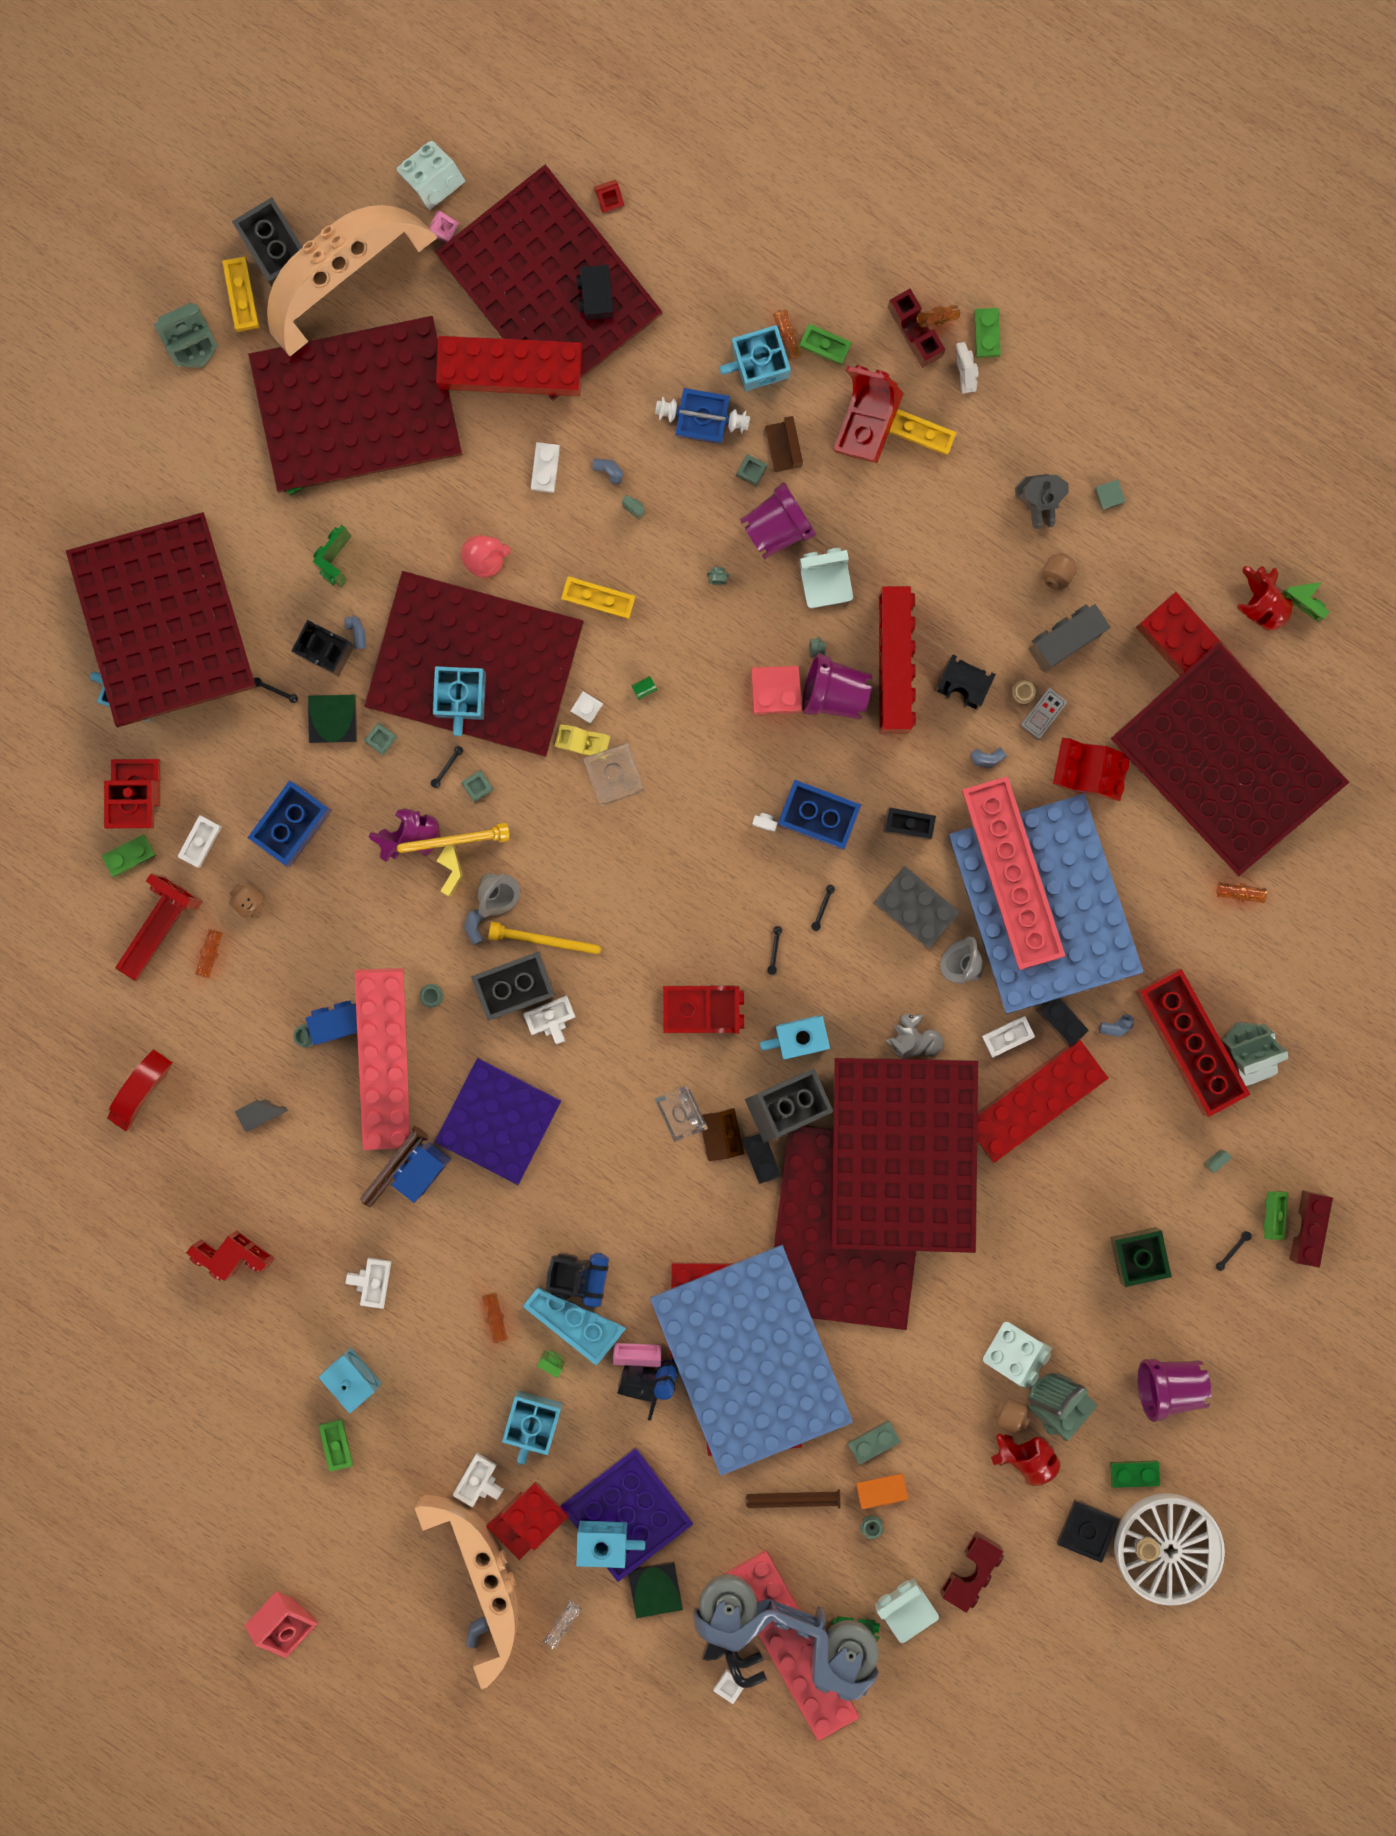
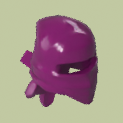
(412, 828)

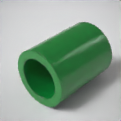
(644, 687)

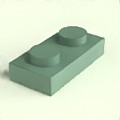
(874, 1442)

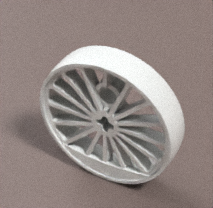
(1215, 1549)

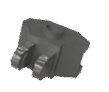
(1040, 494)

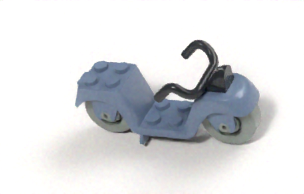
(730, 1618)

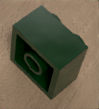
(1141, 1257)

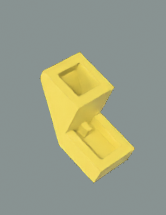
(580, 740)
(450, 859)

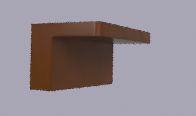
(784, 445)
(722, 1136)

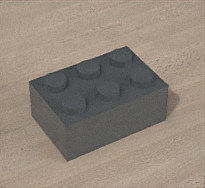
(268, 237)
(1068, 636)
(916, 907)
(513, 986)
(789, 1105)

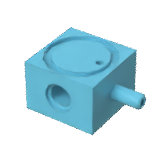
(759, 358)
(459, 695)
(787, 1041)
(350, 1380)
(531, 1424)
(611, 1533)

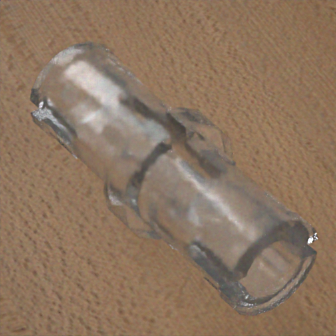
(562, 1624)

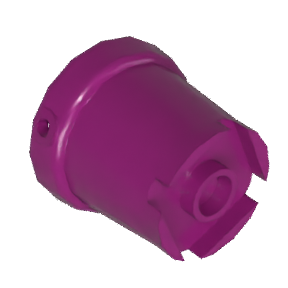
(777, 523)
(835, 689)
(1172, 1387)

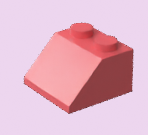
(776, 690)
(280, 1625)

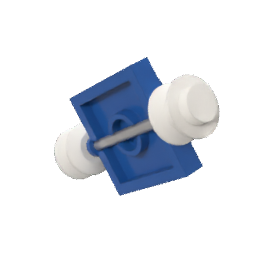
(702, 415)

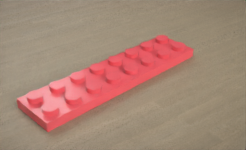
(1013, 873)
(382, 1057)
(793, 1652)

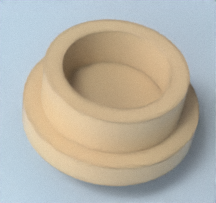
(1023, 692)
(1147, 1549)

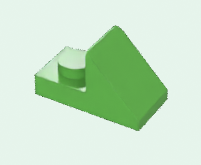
(1302, 599)

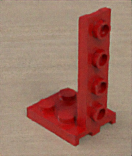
(157, 925)

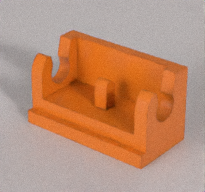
(881, 1491)

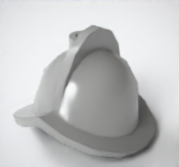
(497, 894)
(962, 961)

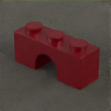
(922, 340)
(1315, 1214)
(964, 1590)

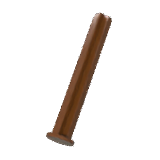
(400, 1158)
(801, 1499)

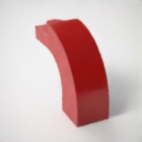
(137, 1089)

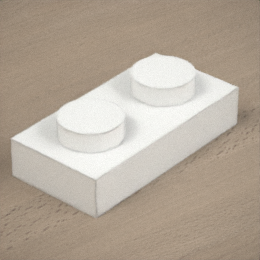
(545, 467)
(199, 841)
(1008, 1036)

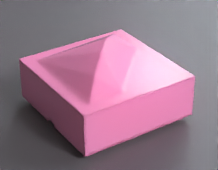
(443, 226)

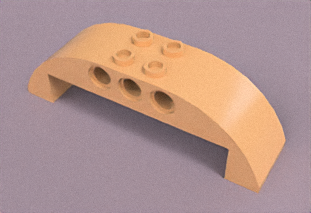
(333, 258)
(473, 1540)

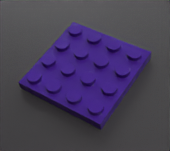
(497, 1121)
(634, 1495)

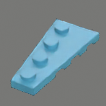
(578, 1326)

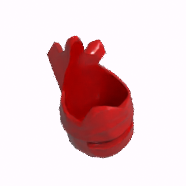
(1268, 604)
(1033, 1458)

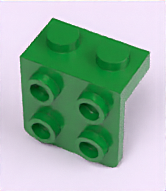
(325, 555)

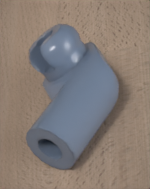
(611, 468)
(358, 631)
(987, 760)
(471, 925)
(1119, 1028)
(475, 1630)

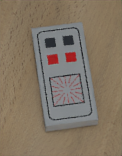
(1043, 713)

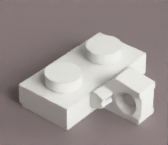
(967, 368)
(550, 1018)
(372, 1282)
(478, 1481)

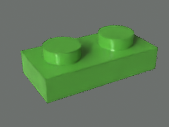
(987, 332)
(825, 344)
(128, 855)
(1276, 1215)
(551, 1363)
(335, 1444)

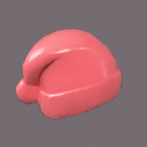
(484, 555)

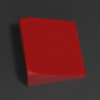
(609, 196)

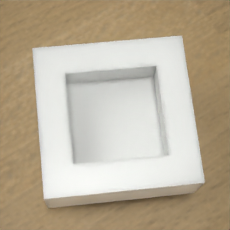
(586, 707)
(765, 822)
(727, 1687)

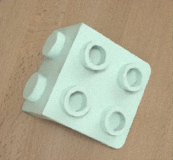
(431, 174)
(826, 578)
(1017, 1355)
(906, 1610)

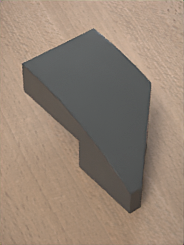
(258, 1113)

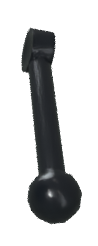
(292, 698)
(436, 782)
(816, 925)
(772, 969)
(1245, 1236)

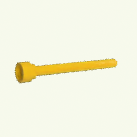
(498, 833)
(499, 931)

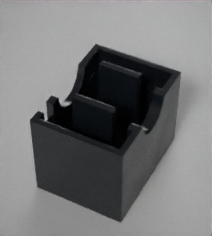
(323, 649)
(965, 680)

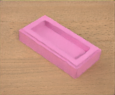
(637, 1355)

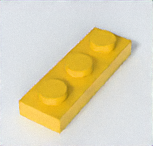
(240, 294)
(922, 432)
(598, 597)

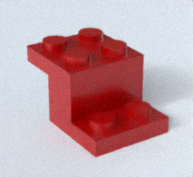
(1091, 769)
(132, 794)
(229, 1257)
(527, 1520)

